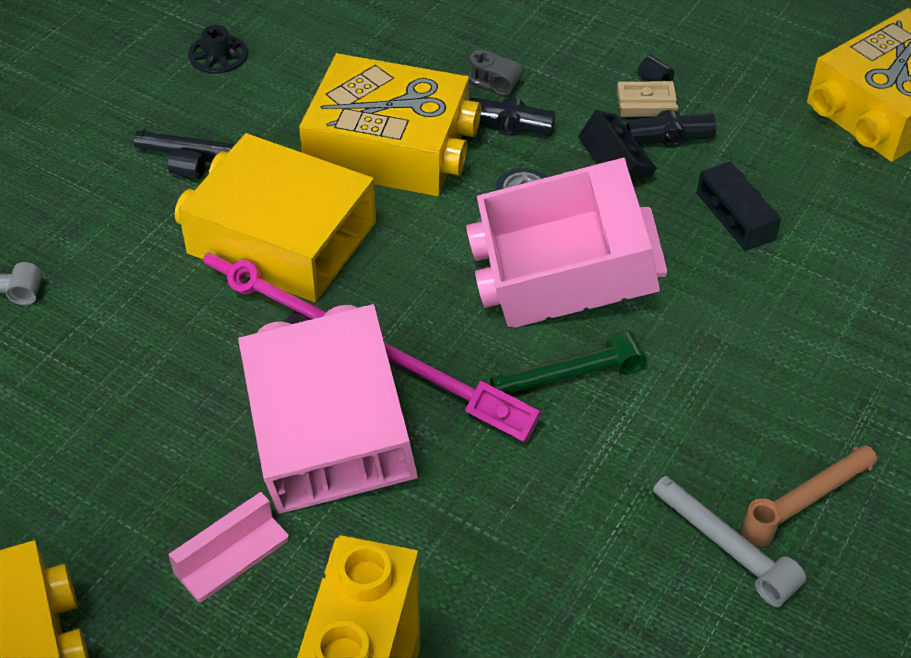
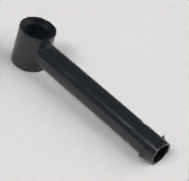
(167, 143)

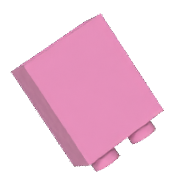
(325, 408)

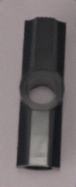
(515, 116)
(672, 128)

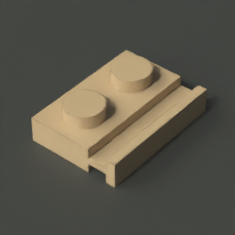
(645, 98)

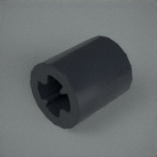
(655, 70)
(186, 163)

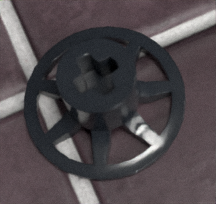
(217, 46)

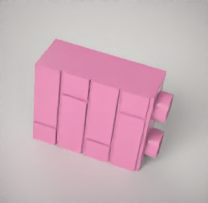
(563, 244)

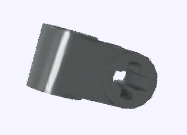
(495, 73)

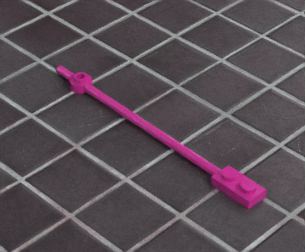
(484, 401)

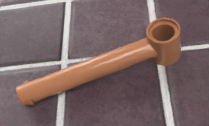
(765, 515)

